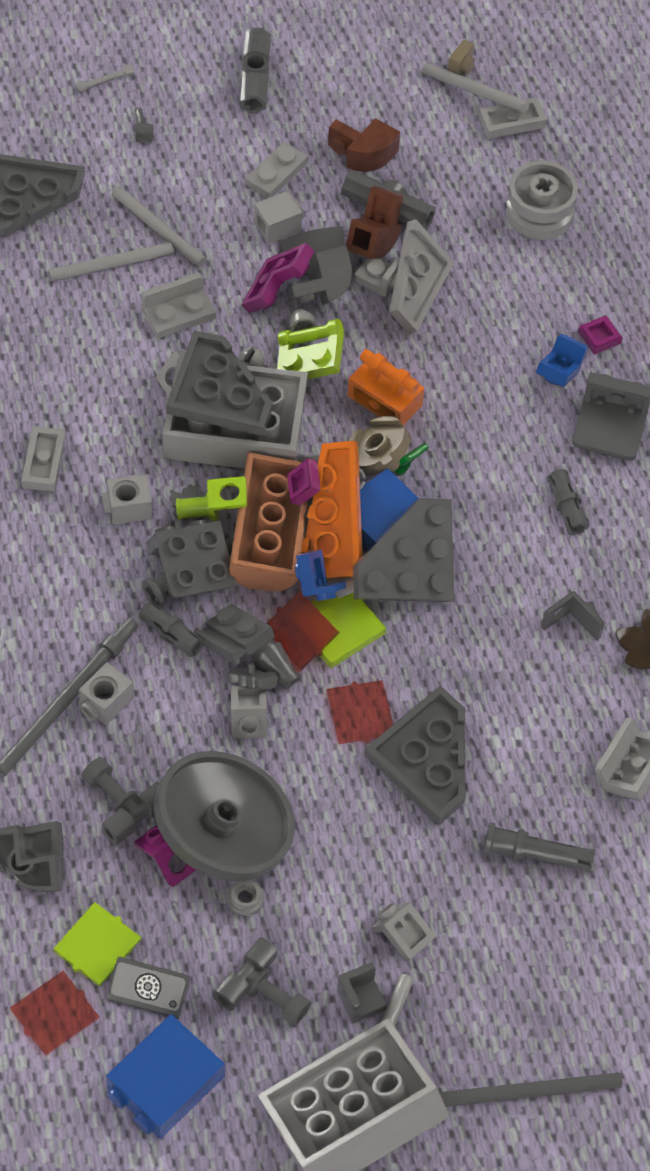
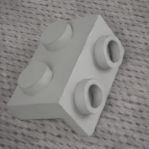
(626, 762)

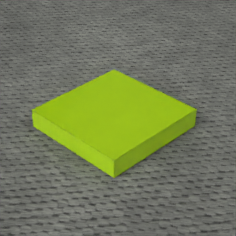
(356, 626)

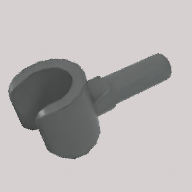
(144, 131)

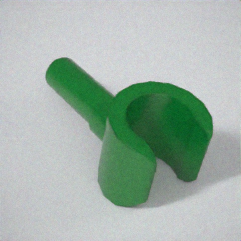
(406, 460)

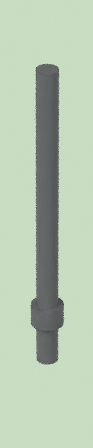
(109, 648)
(531, 1089)

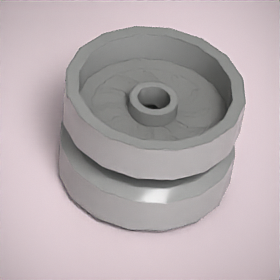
(541, 200)

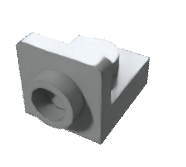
(377, 275)
(248, 712)
(404, 929)

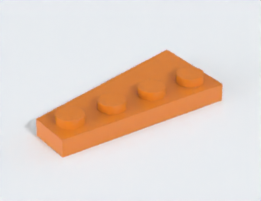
(336, 510)

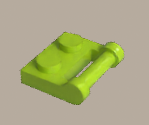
(316, 359)

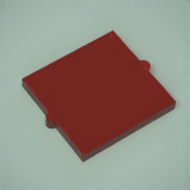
(302, 630)
(359, 711)
(54, 1013)

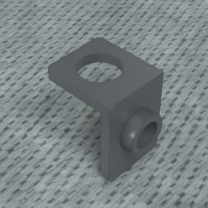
(582, 611)

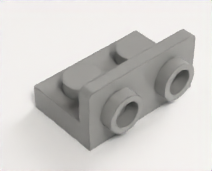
(177, 305)

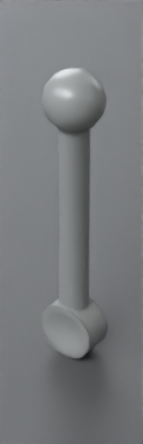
(127, 70)

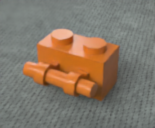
(385, 388)

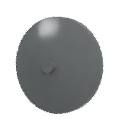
(224, 816)

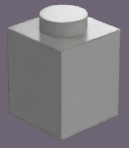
(278, 217)

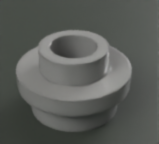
(245, 887)

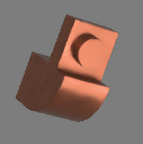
(367, 149)
(378, 229)

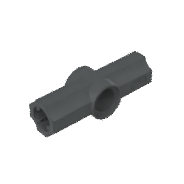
(255, 70)
(358, 187)

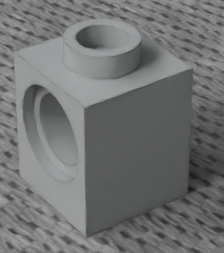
(132, 488)
(110, 682)

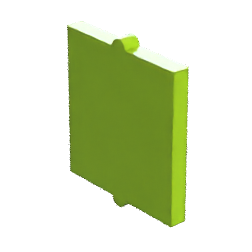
(97, 943)

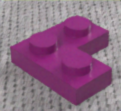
(274, 273)

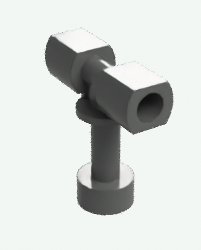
(129, 806)
(254, 979)

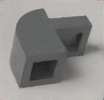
(332, 277)

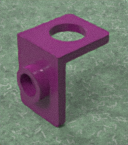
(156, 847)

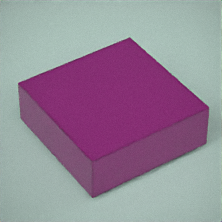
(600, 334)
(303, 482)

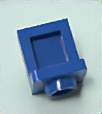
(563, 361)
(313, 578)

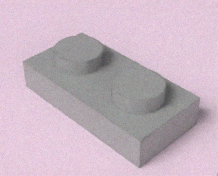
(505, 121)
(276, 170)
(43, 459)

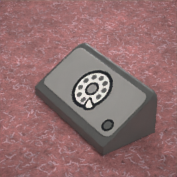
(148, 987)

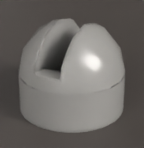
(304, 317)
(257, 356)

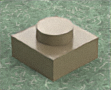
(462, 58)

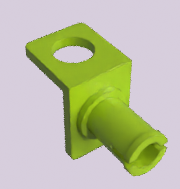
(212, 502)

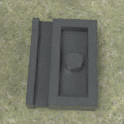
(235, 633)

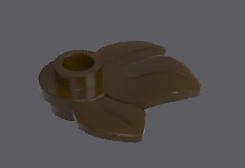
(637, 642)

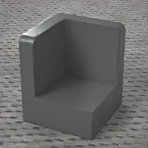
(360, 993)

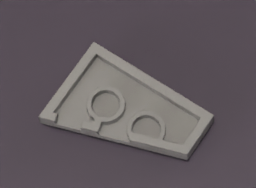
(419, 276)

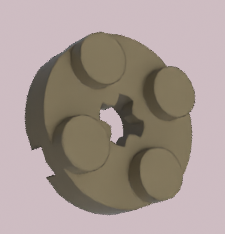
(381, 444)

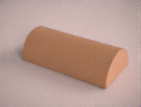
(268, 528)

